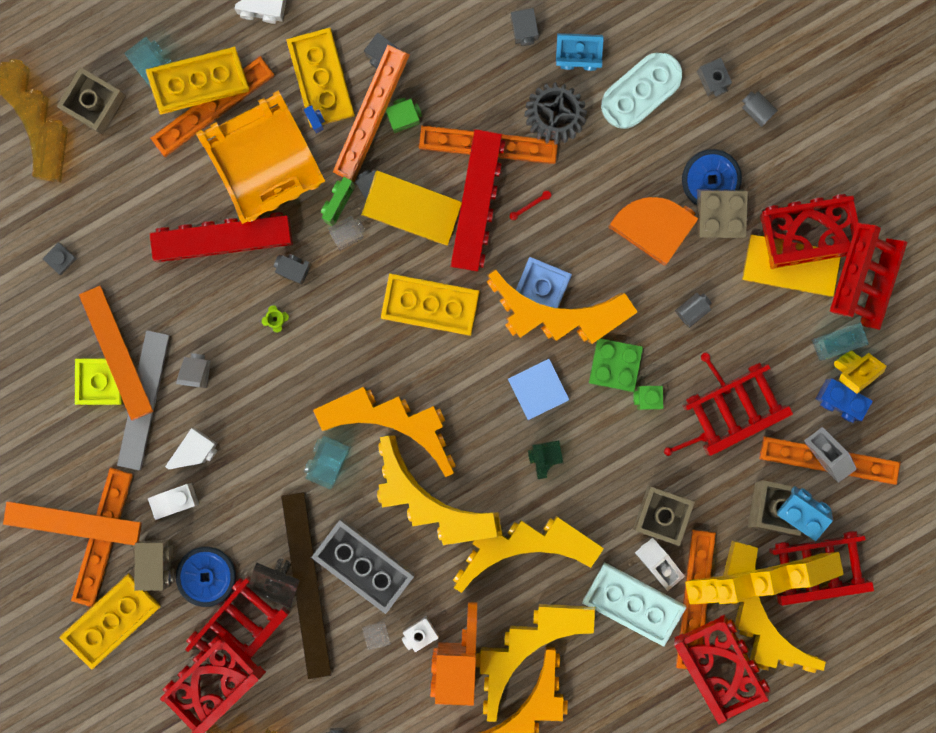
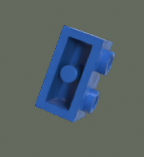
(844, 400)

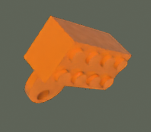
(455, 666)

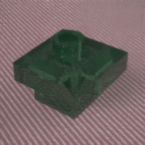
(545, 456)

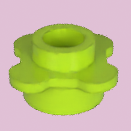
(281, 318)

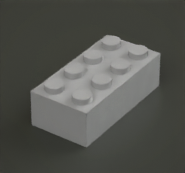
(363, 566)

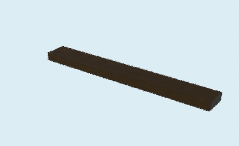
(308, 590)

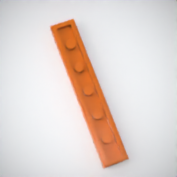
(371, 113)
(204, 114)
(461, 141)
(116, 353)
(800, 455)
(72, 523)
(98, 551)
(698, 567)

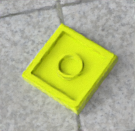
(95, 383)

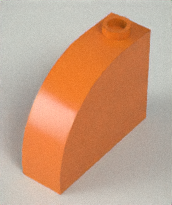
(654, 226)

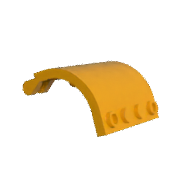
(261, 158)

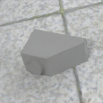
(194, 371)
(830, 454)

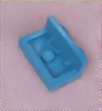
(579, 51)
(806, 513)

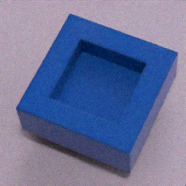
(315, 118)

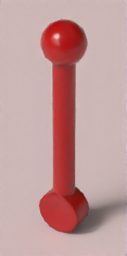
(546, 195)
(706, 358)
(668, 451)

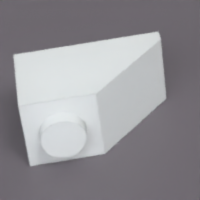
(193, 450)
(173, 501)
(660, 564)

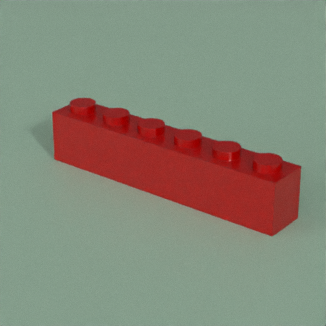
(476, 200)
(220, 238)

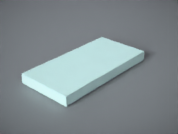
(634, 604)

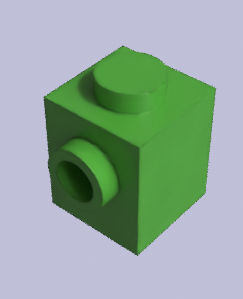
(403, 114)
(648, 397)

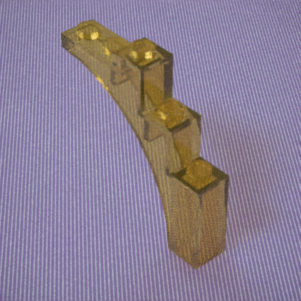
(46, 139)

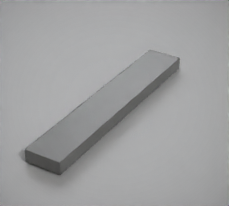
(150, 374)

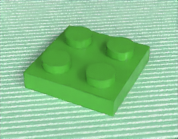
(333, 209)
(615, 365)

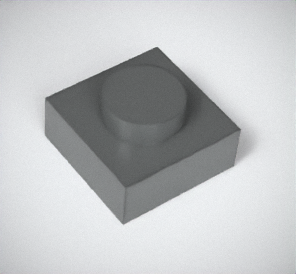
(59, 258)

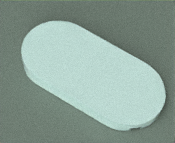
(641, 90)

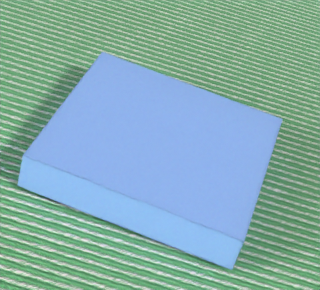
(543, 283)
(538, 389)

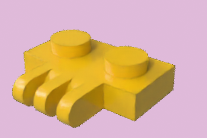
(858, 371)

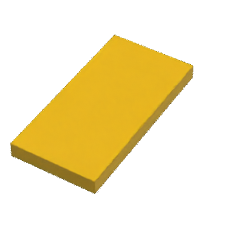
(320, 75)
(197, 80)
(411, 208)
(810, 277)
(430, 304)
(109, 622)

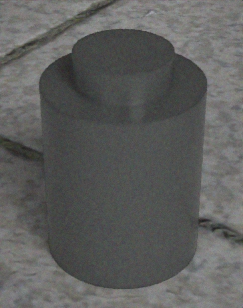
(758, 107)
(694, 309)

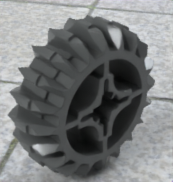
(564, 115)

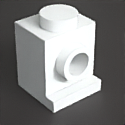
(422, 626)

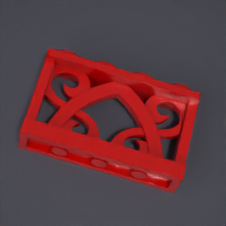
(789, 254)
(242, 682)
(717, 699)

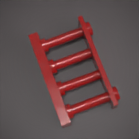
(855, 271)
(735, 431)
(835, 587)
(259, 633)

